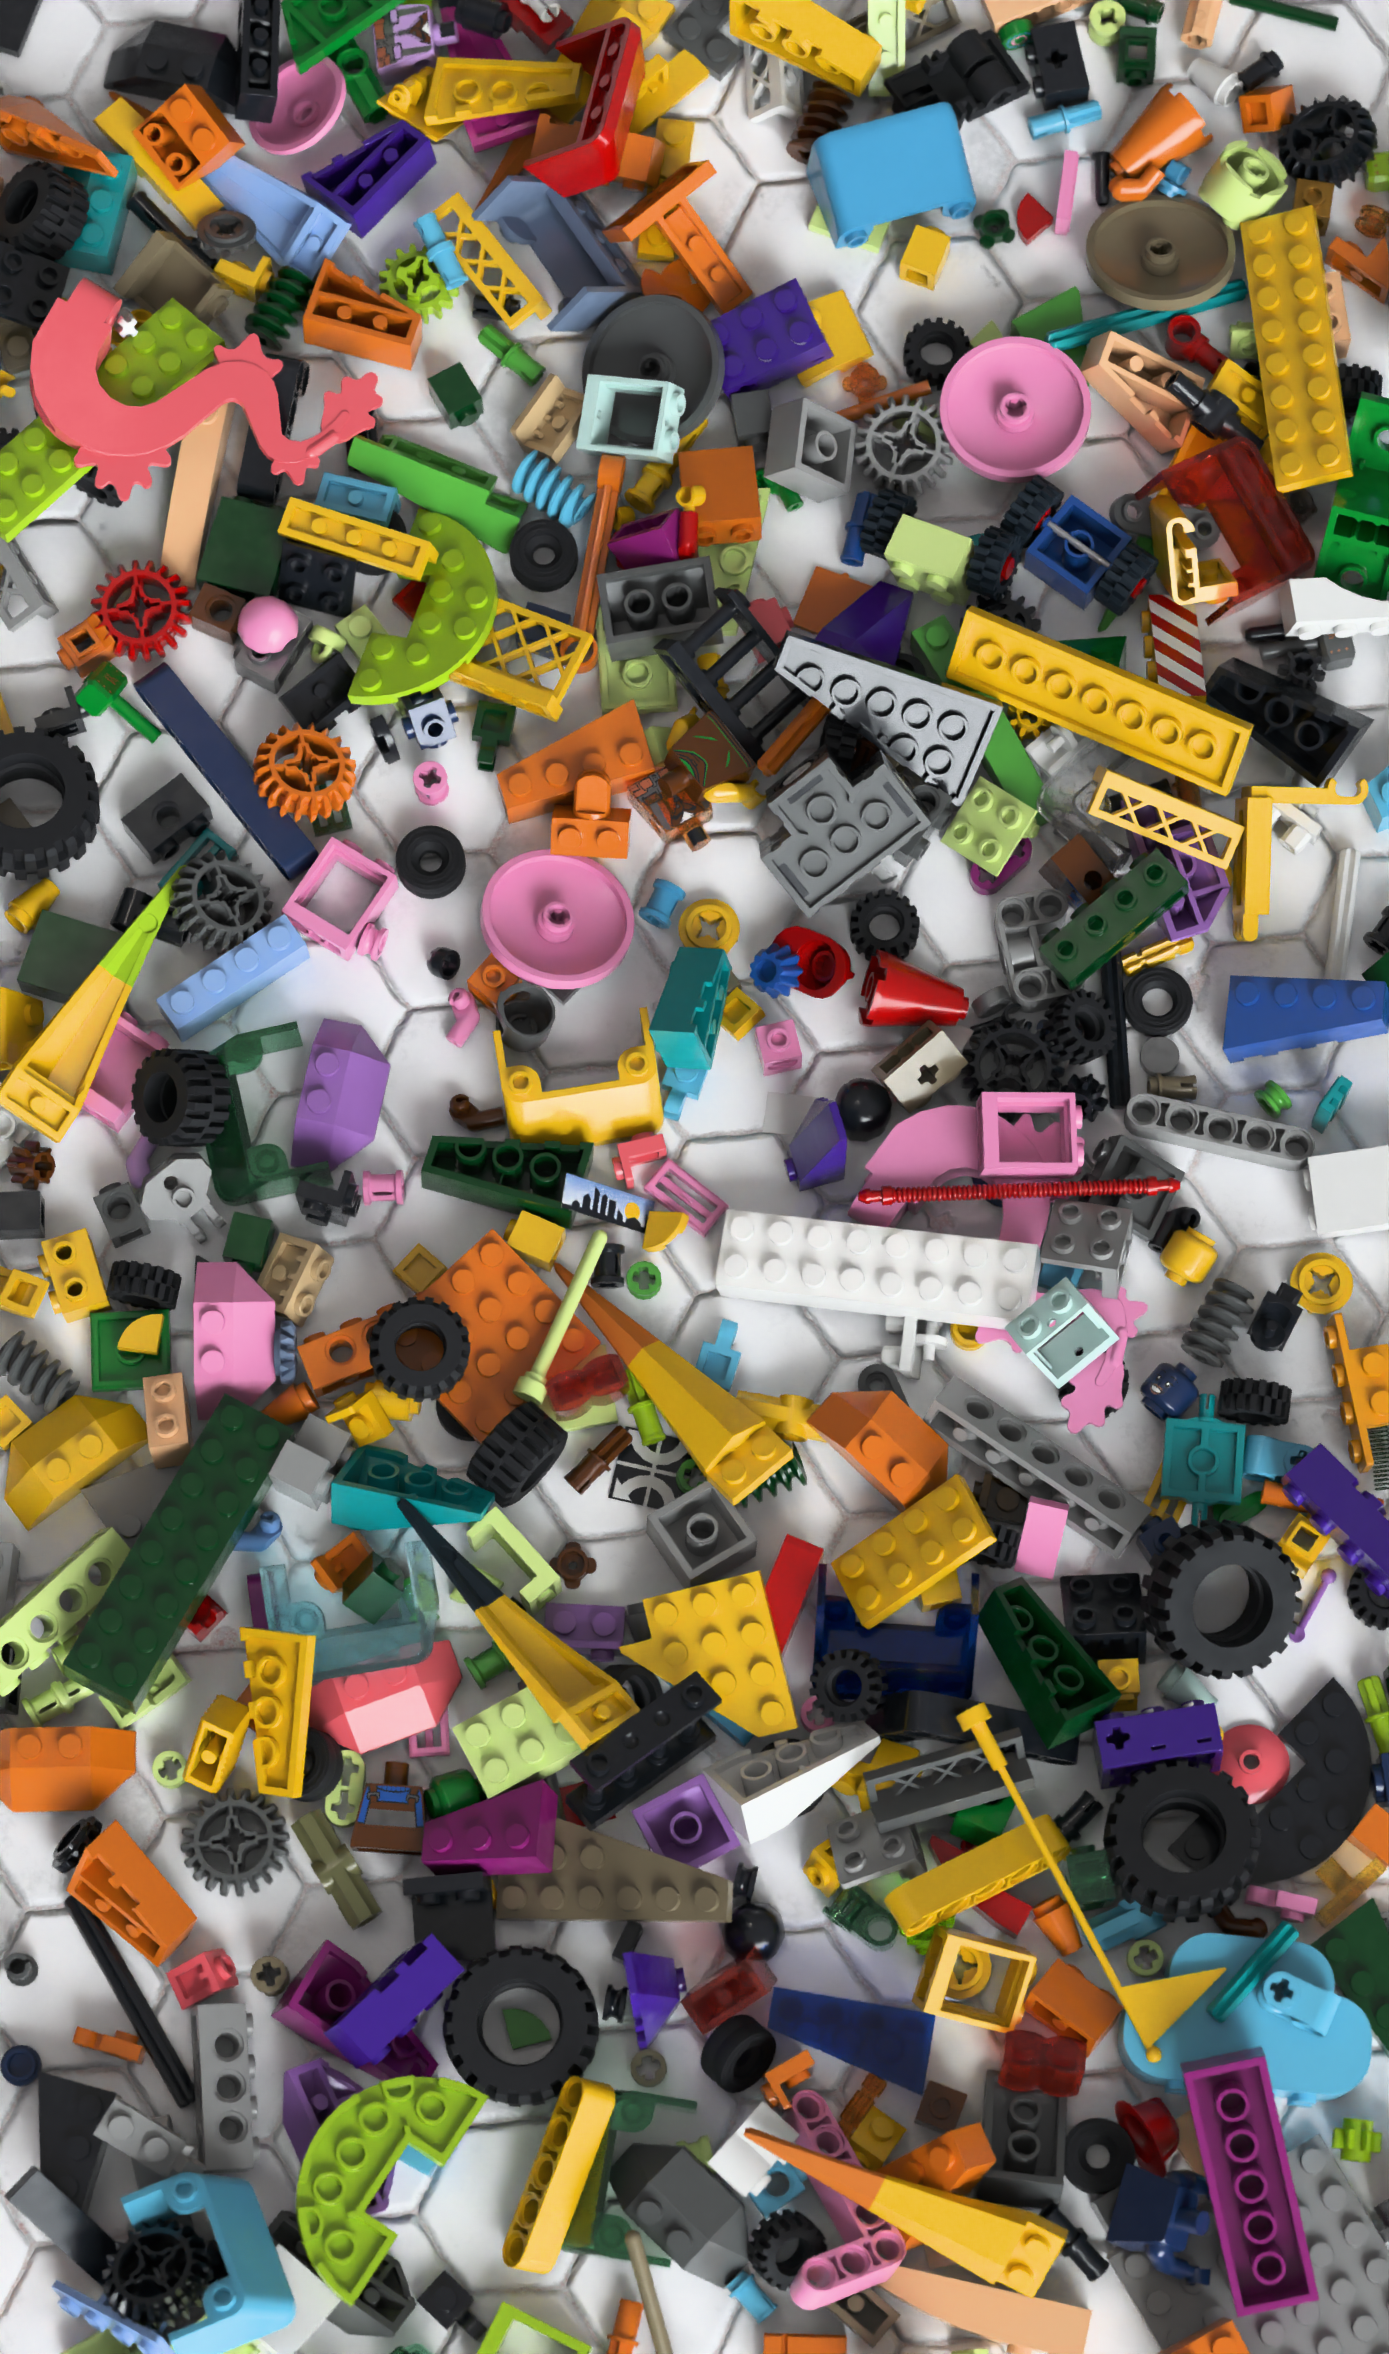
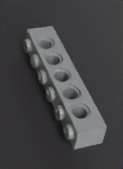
(1036, 1465)

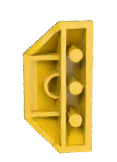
(69, 1454)

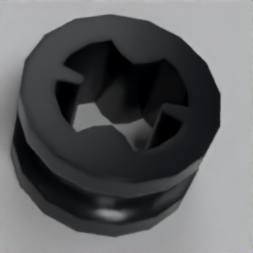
(745, 1881)
(615, 2003)

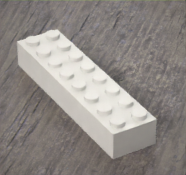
(876, 1269)

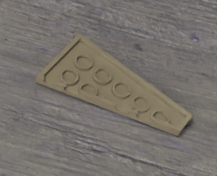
(612, 1882)

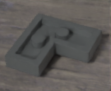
(699, 34)

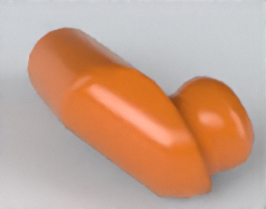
(1135, 188)

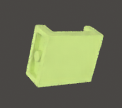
(544, 1582)

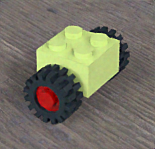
(935, 558)

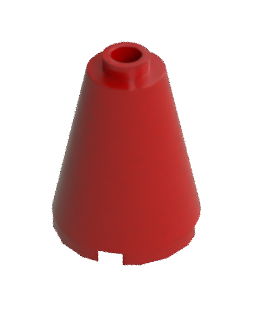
(908, 995)

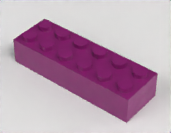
(1249, 2181)

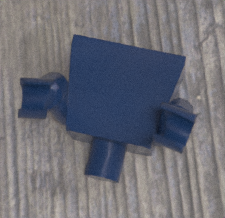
(1158, 2217)

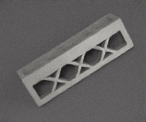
(28, 585)

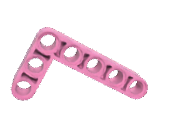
(860, 2239)

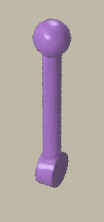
(1328, 1576)

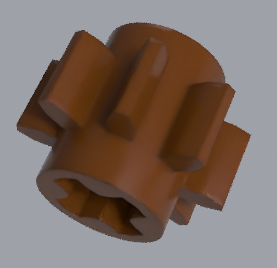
(31, 1165)

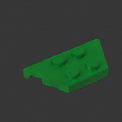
(323, 26)

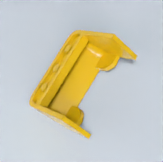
(590, 1112)

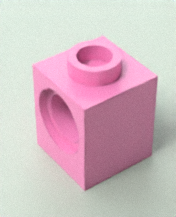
(778, 1047)

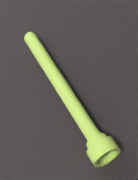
(532, 1385)

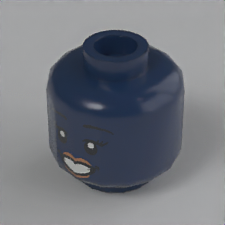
(1169, 1391)

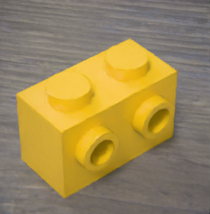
(75, 1276)

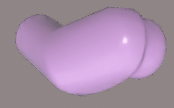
(137, 1161)

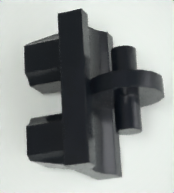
(1276, 1318)

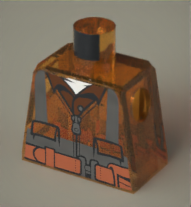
(670, 816)

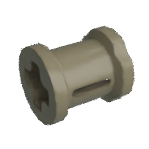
(259, 1970)

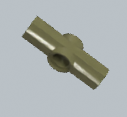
(336, 1869)

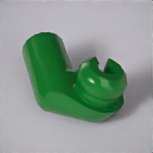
(790, 499)

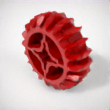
(155, 610)

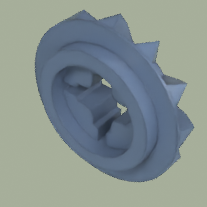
(286, 1352)

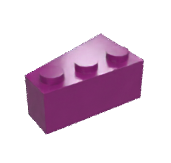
(496, 1835)

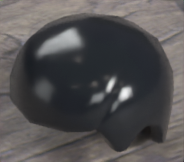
(864, 1109)
(752, 1926)

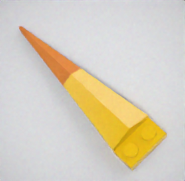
(647, 14)
(715, 1428)
(979, 2235)

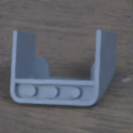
(570, 246)

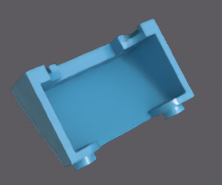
(890, 172)

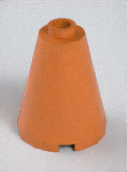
(1162, 132)

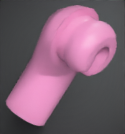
(466, 1016)

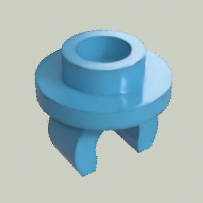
(1174, 177)

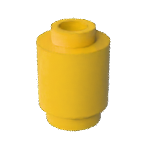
(394, 1407)

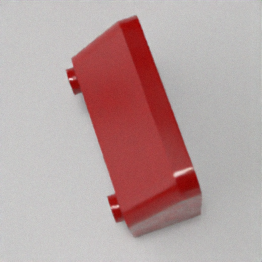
(617, 64)

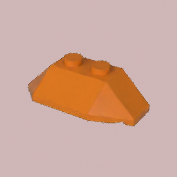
(884, 1443)
(63, 1767)

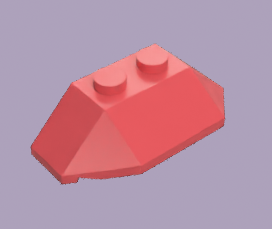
(386, 1704)

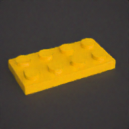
(913, 1551)

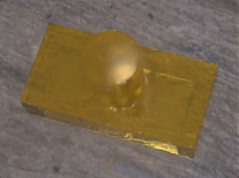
(1344, 1887)

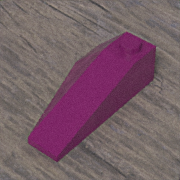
(323, 1992)

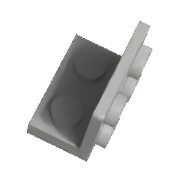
(1090, 1239)
(866, 1854)

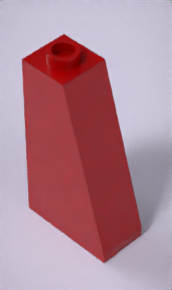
(791, 1585)

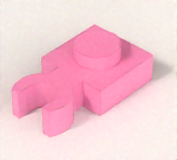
(1290, 1905)

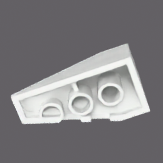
(776, 1785)

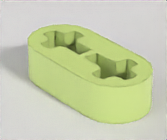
(354, 1791)

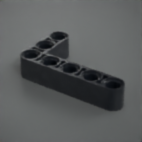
(932, 1716)

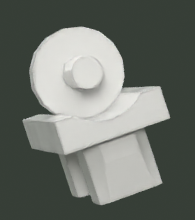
(1056, 749)
(1301, 827)
(917, 1345)

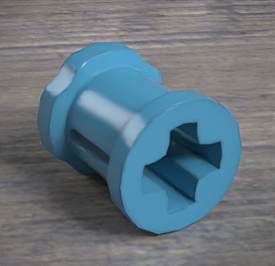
(662, 903)

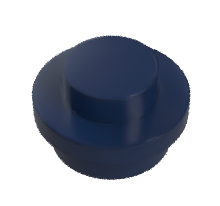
(21, 2065)

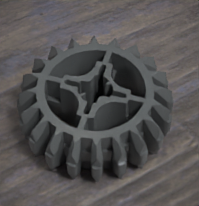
(230, 887)
(216, 1843)

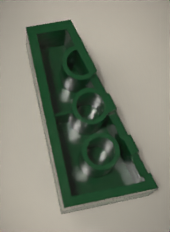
(507, 1173)
(1360, 1965)

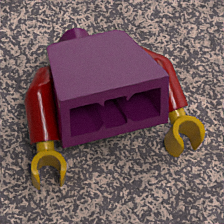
(659, 537)

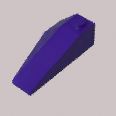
(872, 623)

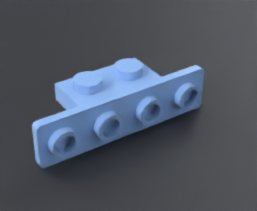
(101, 2316)

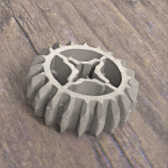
(888, 439)

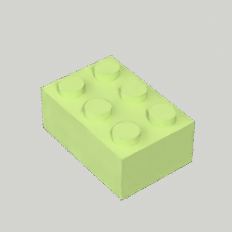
(515, 1744)

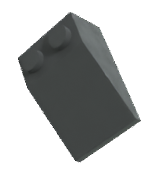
(1028, 2143)

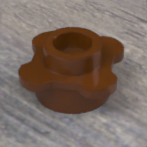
(573, 1554)

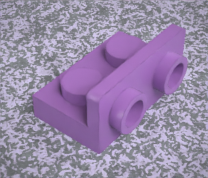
(588, 1628)

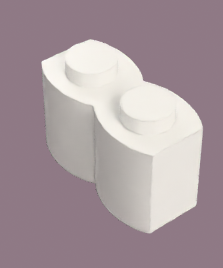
(745, 2162)

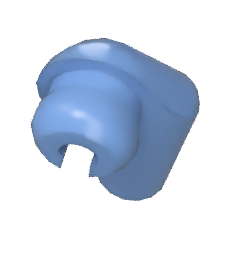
(262, 1534)

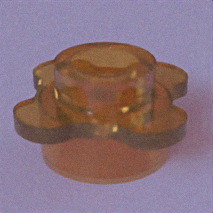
(861, 373)

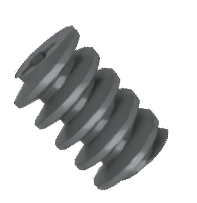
(1216, 1322)
(34, 1374)

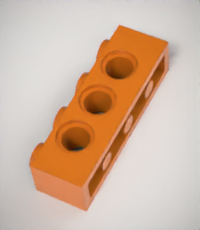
(318, 1348)

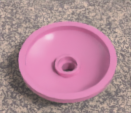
(304, 108)

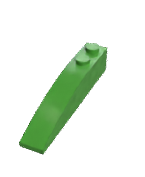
(1005, 755)

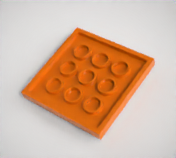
(506, 1322)

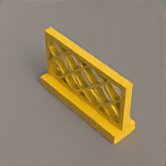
(516, 688)

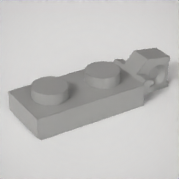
(146, 2140)

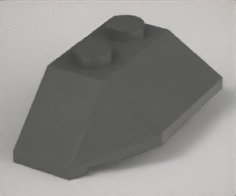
(683, 2209)
(381, 2304)

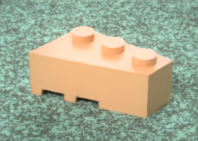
(1134, 385)

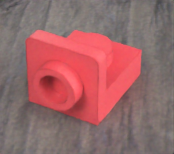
(202, 1977)

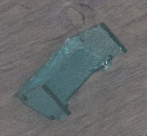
(361, 1646)

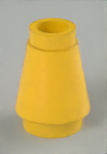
(26, 908)

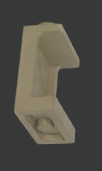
(172, 270)

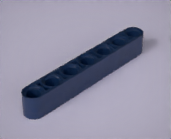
(225, 770)

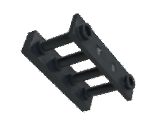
(703, 683)
(643, 1751)

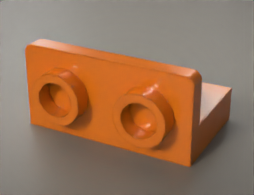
(791, 2073)

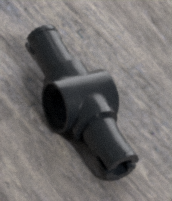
(1210, 410)

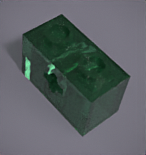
(1089, 1877)

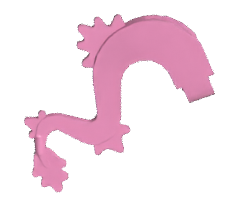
(942, 1147)

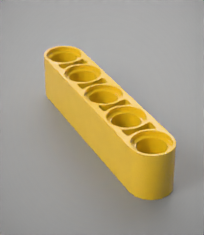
(974, 1876)
(558, 2175)

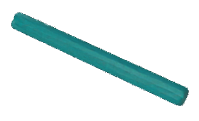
(1136, 318)

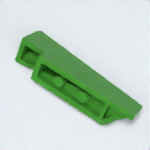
(441, 486)

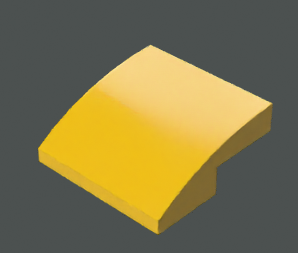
(843, 336)

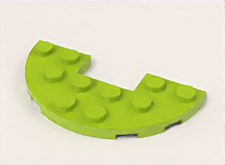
(448, 624)
(354, 2157)

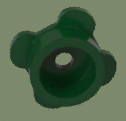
(996, 218)

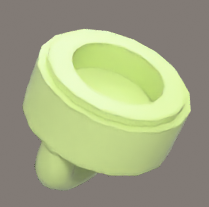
(325, 639)

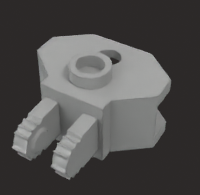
(183, 1196)

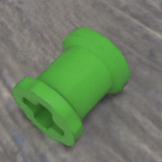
(487, 1665)

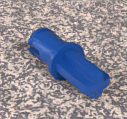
(852, 553)

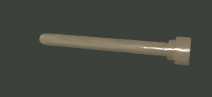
(647, 2292)

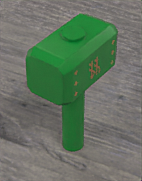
(102, 690)

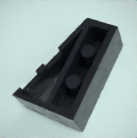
(66, 2128)

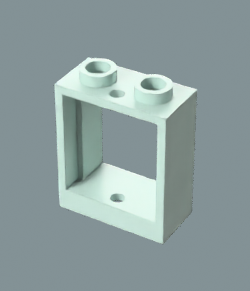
(598, 410)
(1059, 1356)

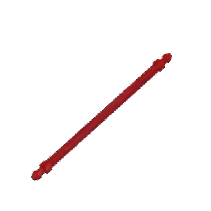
(1148, 1185)

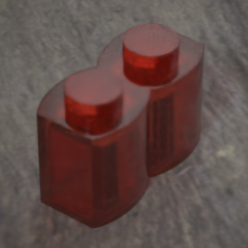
(597, 1384)
(1042, 2063)

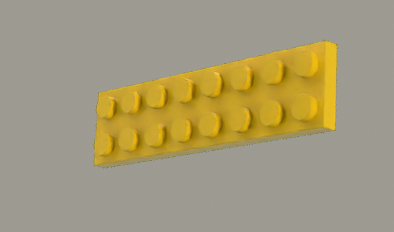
(1296, 349)
(1099, 700)

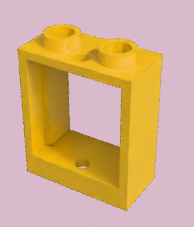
(938, 1969)

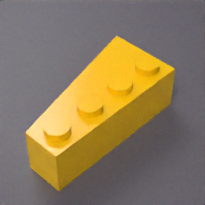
(809, 40)

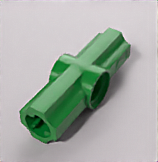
(363, 85)

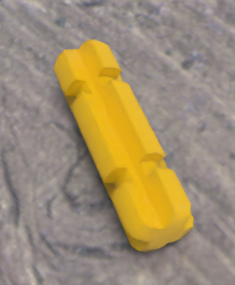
(1154, 955)

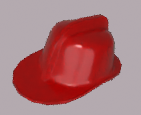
(823, 961)
(1152, 2132)

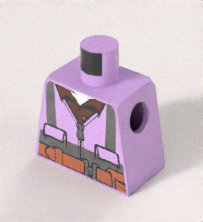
(409, 41)

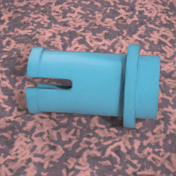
(751, 2296)

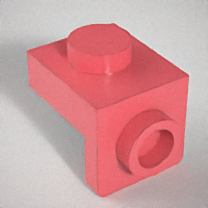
(640, 1150)

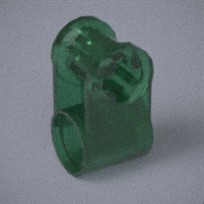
(860, 1916)

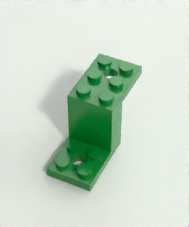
(1359, 512)

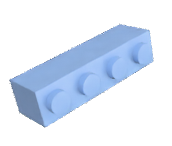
(233, 978)

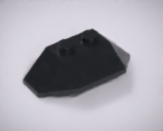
(173, 55)

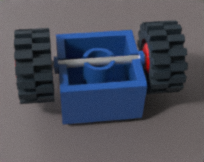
(1078, 548)

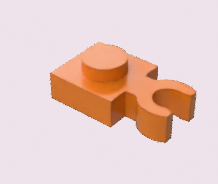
(120, 2046)

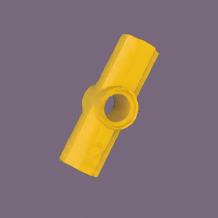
(783, 1414)

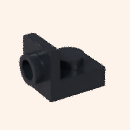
(64, 721)

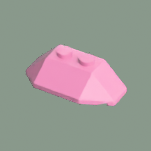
(231, 1336)

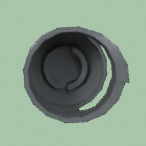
(536, 1017)

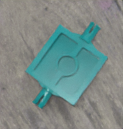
(1202, 1460)

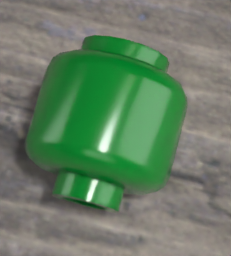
(452, 1792)

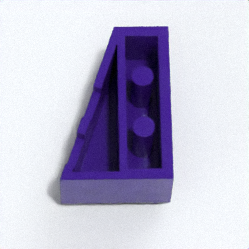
(374, 176)
(393, 2002)

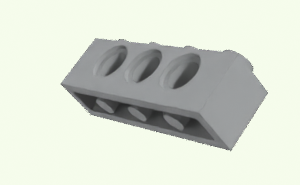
(213, 2150)

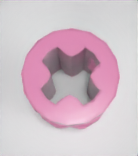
(423, 775)
(383, 1187)

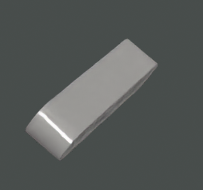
(1237, 1125)

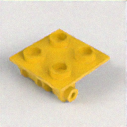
(409, 103)

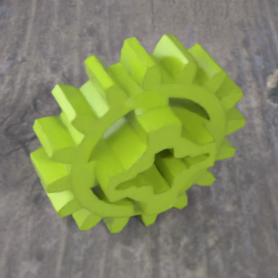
(406, 274)

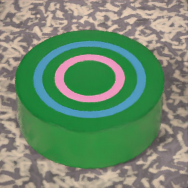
(1015, 33)

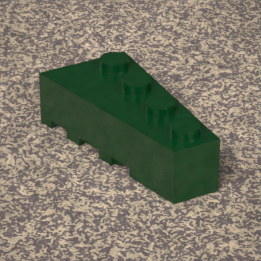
(1045, 1664)

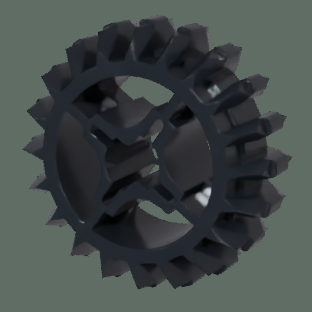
(1323, 133)
(1003, 1056)
(178, 2256)

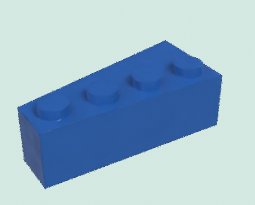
(1300, 1012)

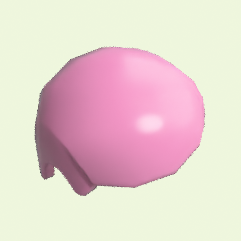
(267, 624)

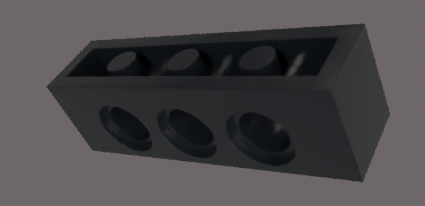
(257, 60)

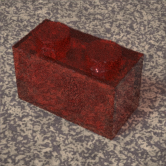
(729, 1990)

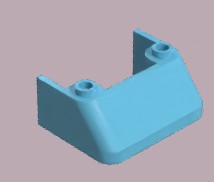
(256, 2292)

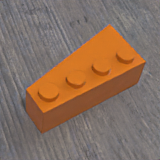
(548, 776)

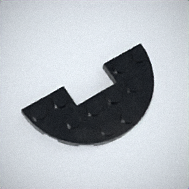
(1315, 1807)

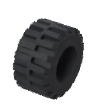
(43, 210)
(181, 1097)
(428, 1316)
(517, 1454)

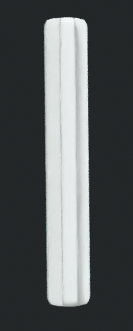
(1342, 914)

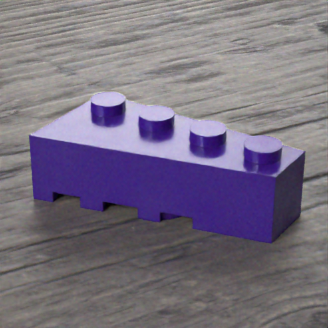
(1344, 1513)

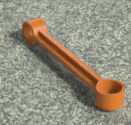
(609, 487)

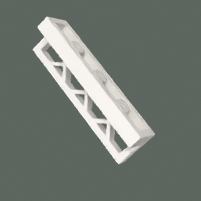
(781, 78)

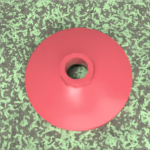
(1272, 1758)

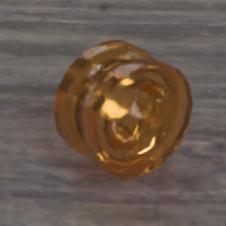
(1372, 221)

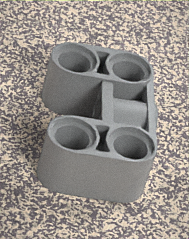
(1020, 947)

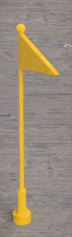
(1150, 2004)

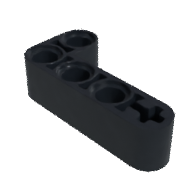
(255, 476)

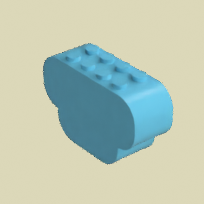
(1298, 2062)

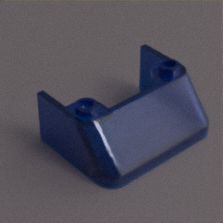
(913, 1655)

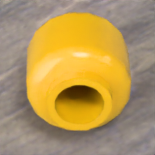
(1188, 1256)

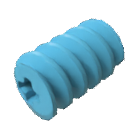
(550, 492)

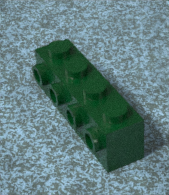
(1113, 919)

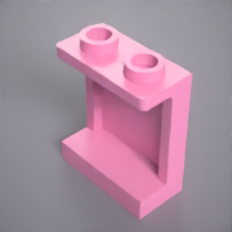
(111, 1088)

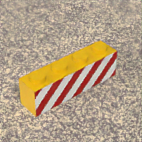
(1173, 646)

